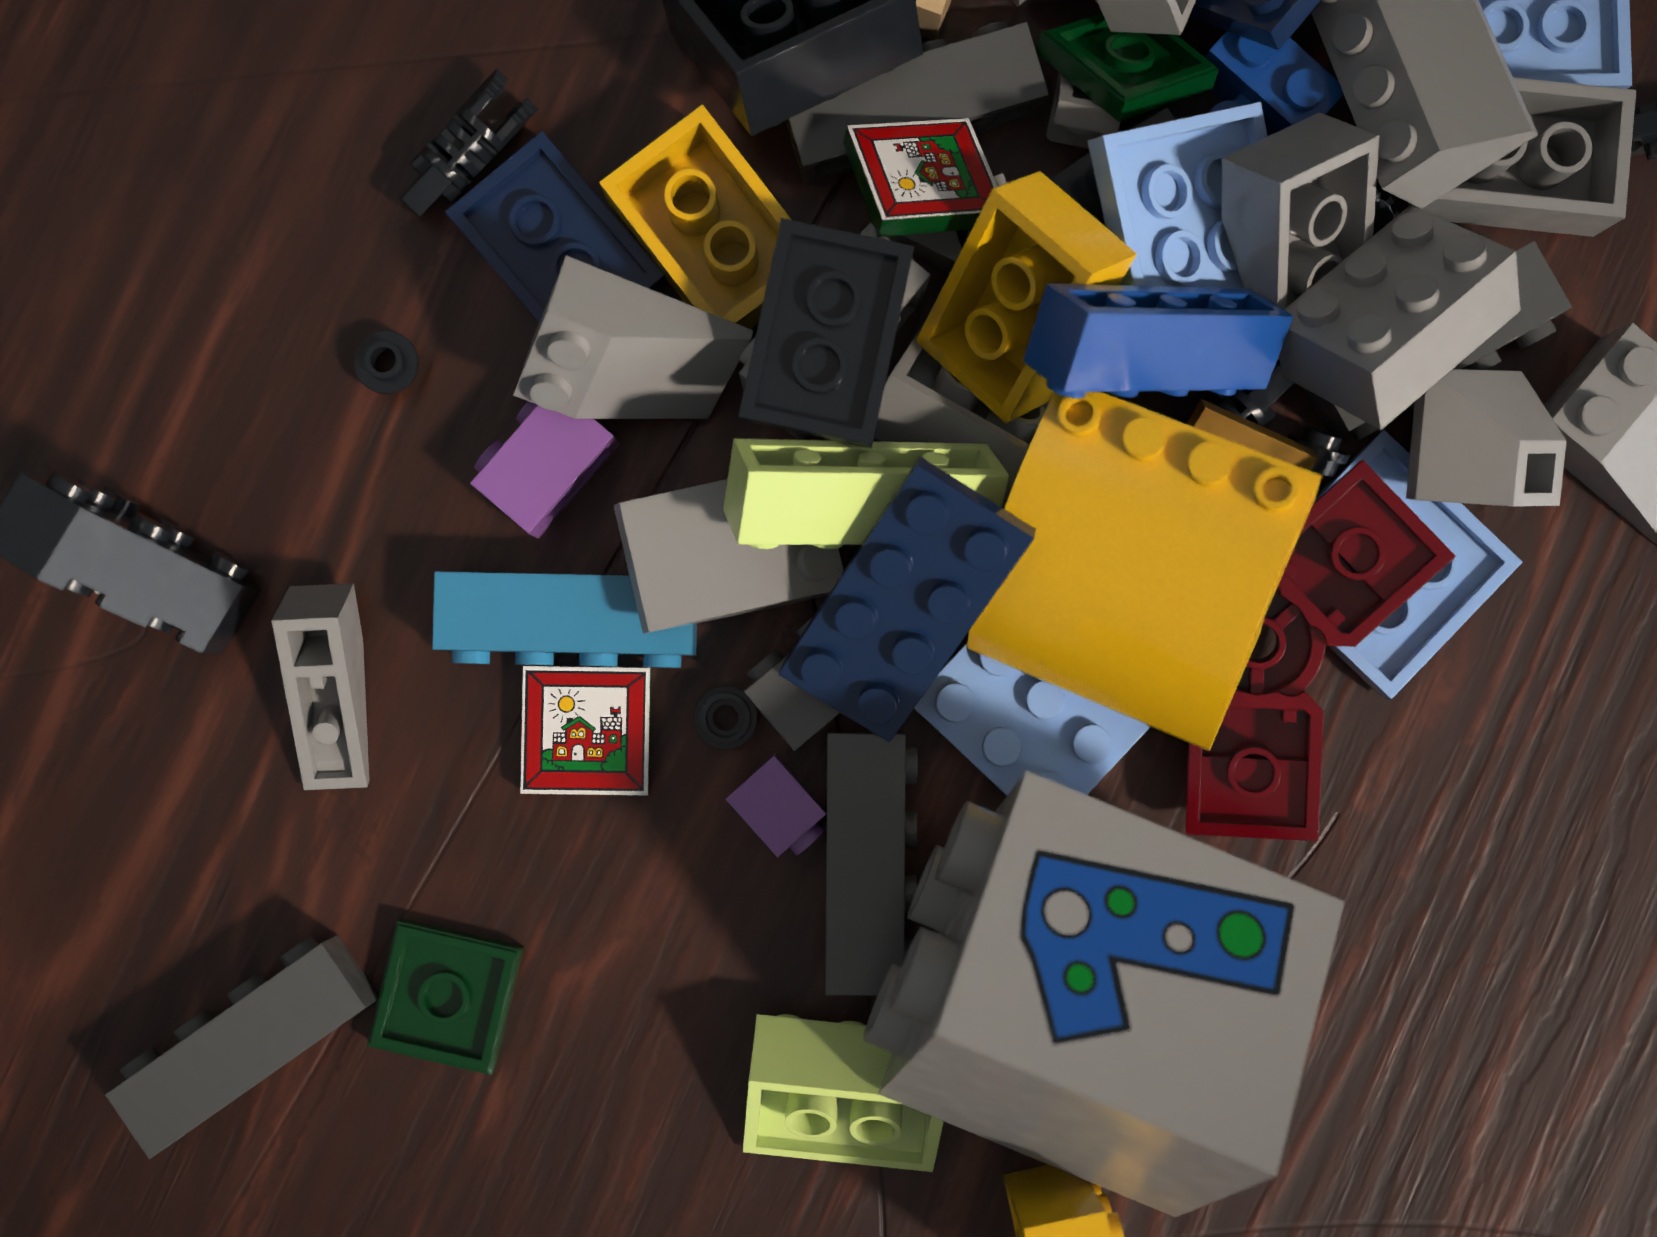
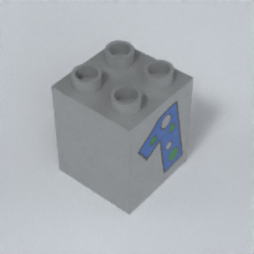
(1107, 997)

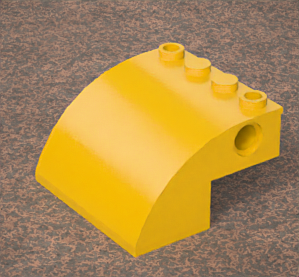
(1143, 562)

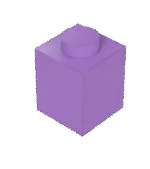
(779, 808)

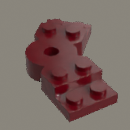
(1345, 577)

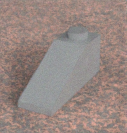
(324, 683)

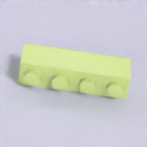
(836, 490)

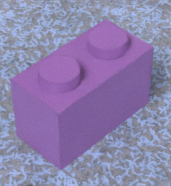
(542, 465)

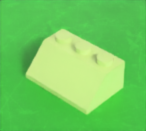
(820, 1100)

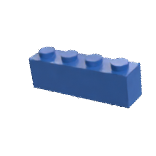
(1155, 339)

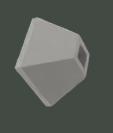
(1485, 442)

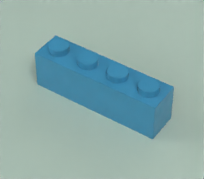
(546, 617)

